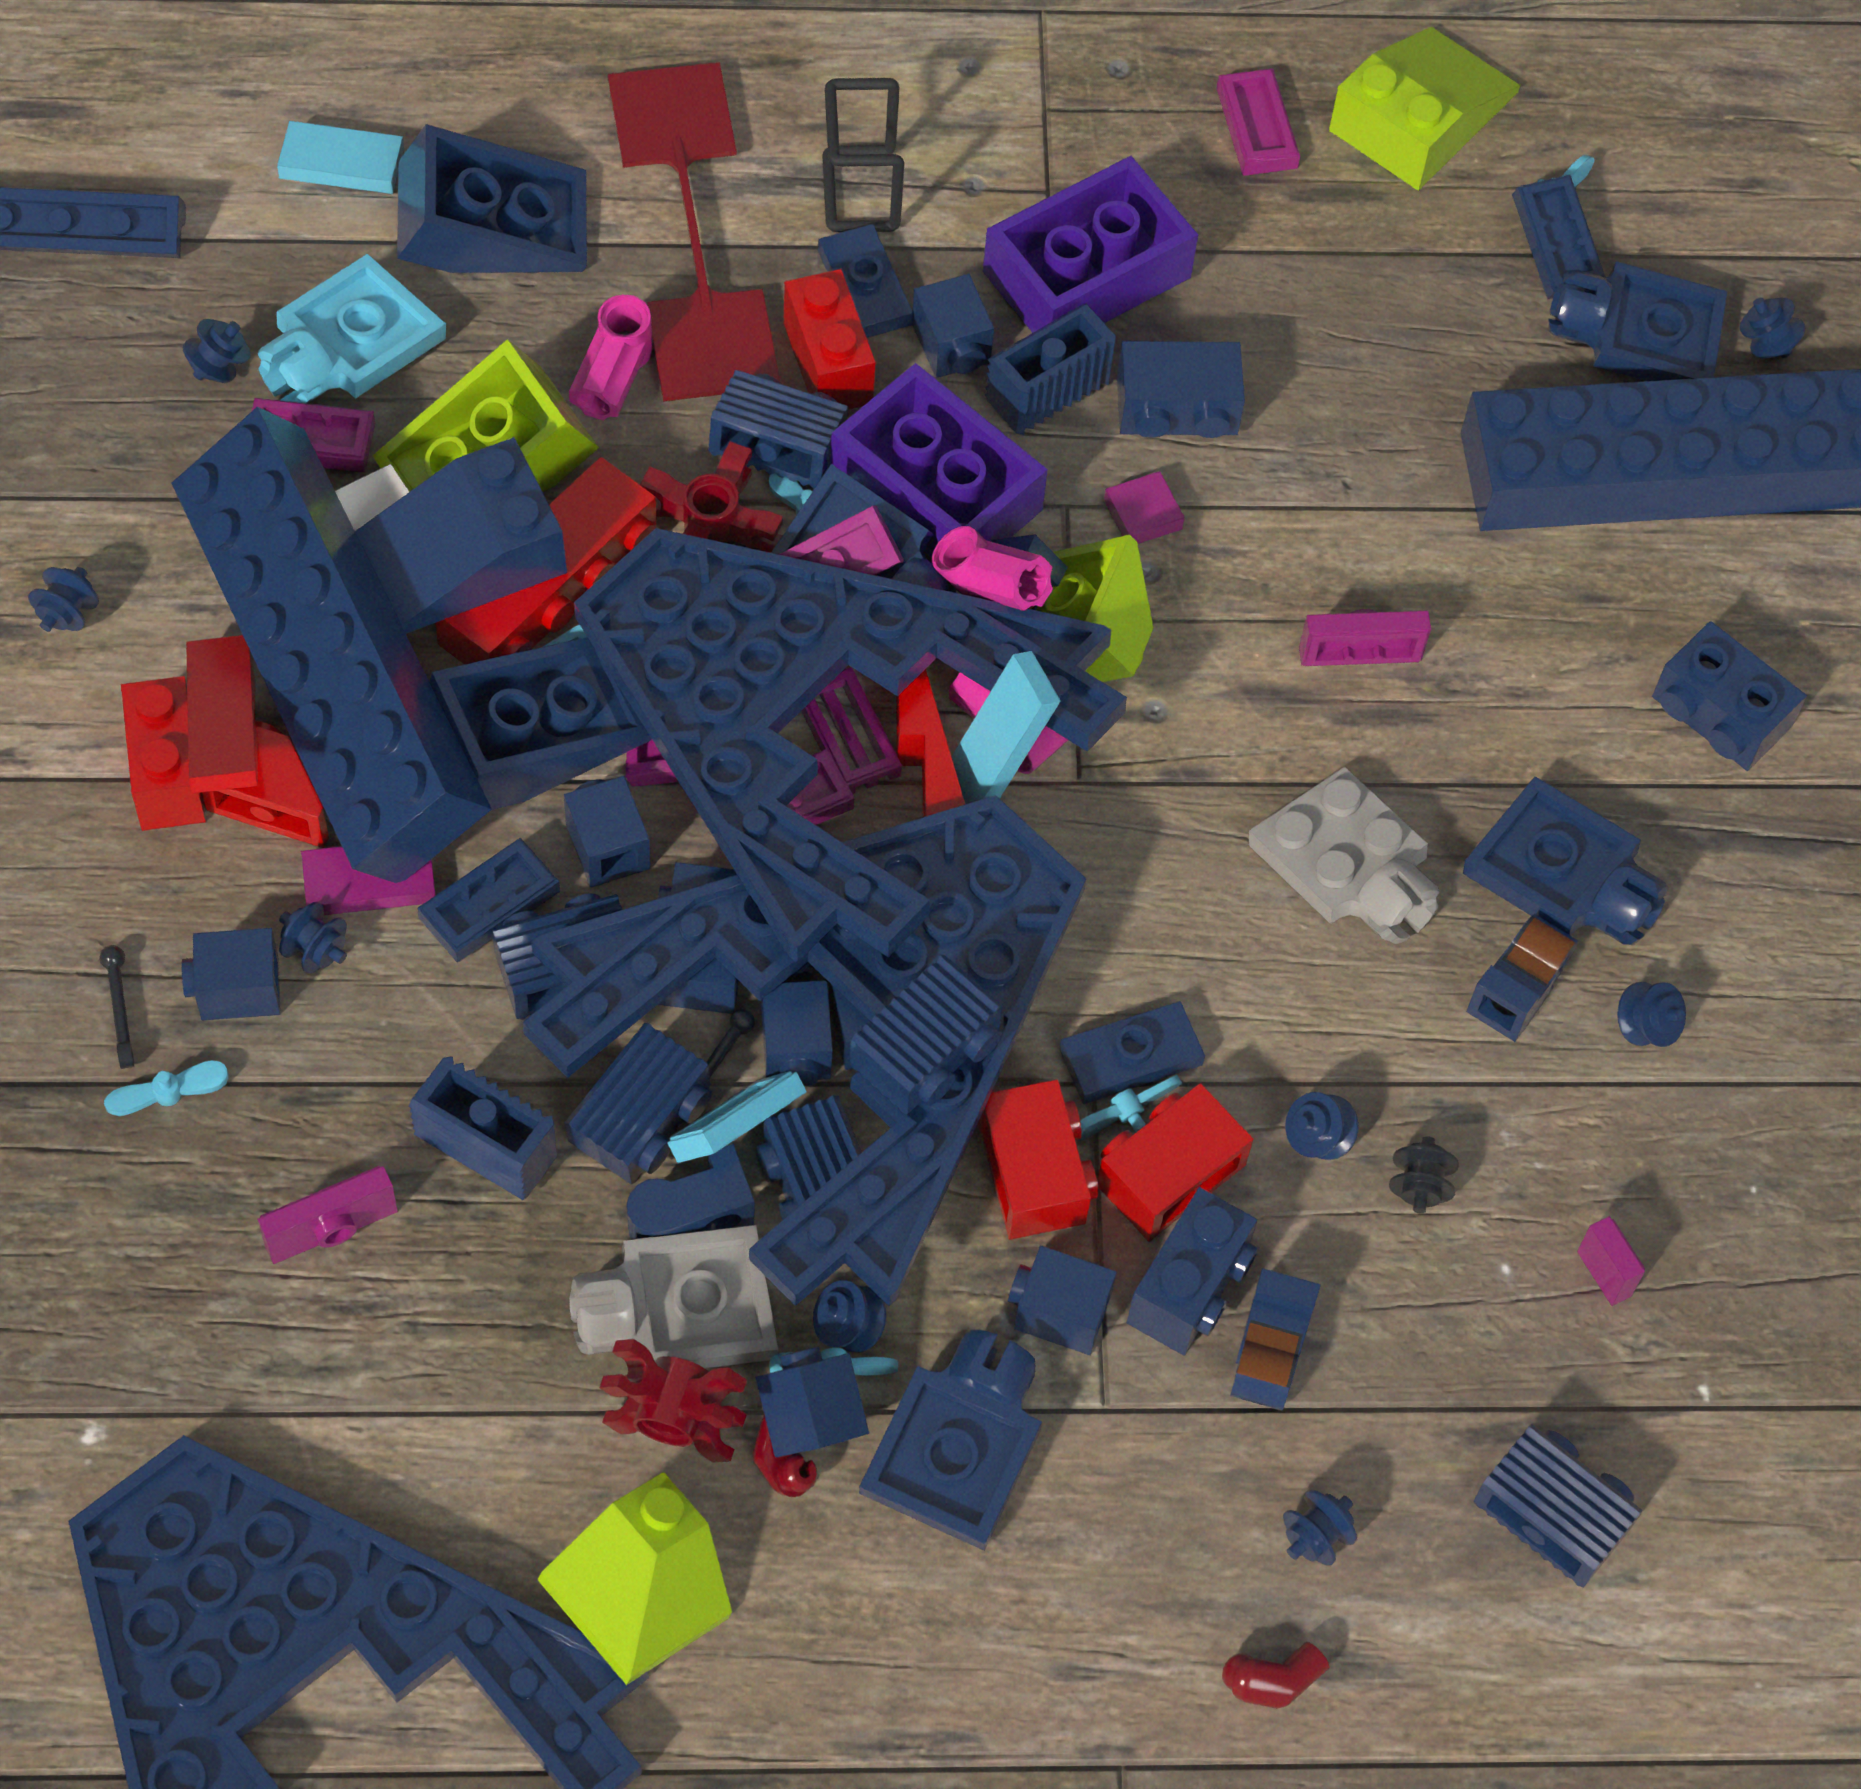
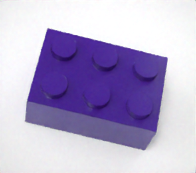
(1092, 244)
(939, 460)

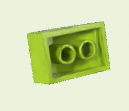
(1418, 104)
(492, 403)

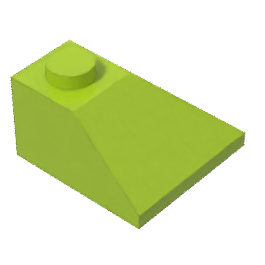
(1107, 589)
(641, 1579)

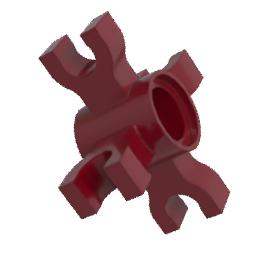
(716, 494)
(673, 1400)

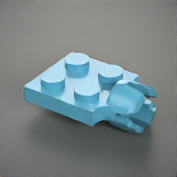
(348, 334)

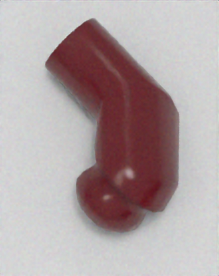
(786, 1474)
(1274, 1683)

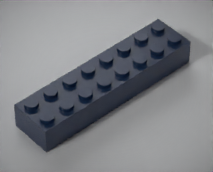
(1664, 449)
(330, 648)

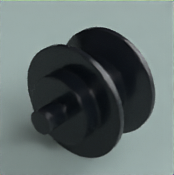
(1423, 1174)

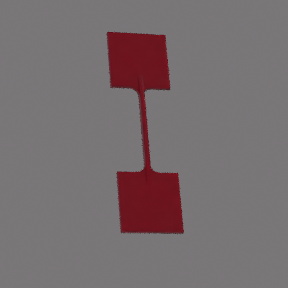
(673, 121)

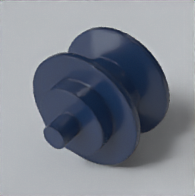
(1772, 327)
(216, 350)
(61, 602)
(310, 935)
(1651, 1014)
(1321, 1126)
(849, 1316)
(1319, 1527)

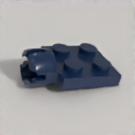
(1641, 322)
(842, 497)
(1567, 866)
(958, 1441)

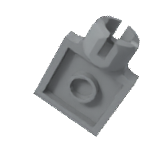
(1350, 857)
(680, 1299)

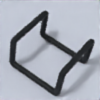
(862, 154)

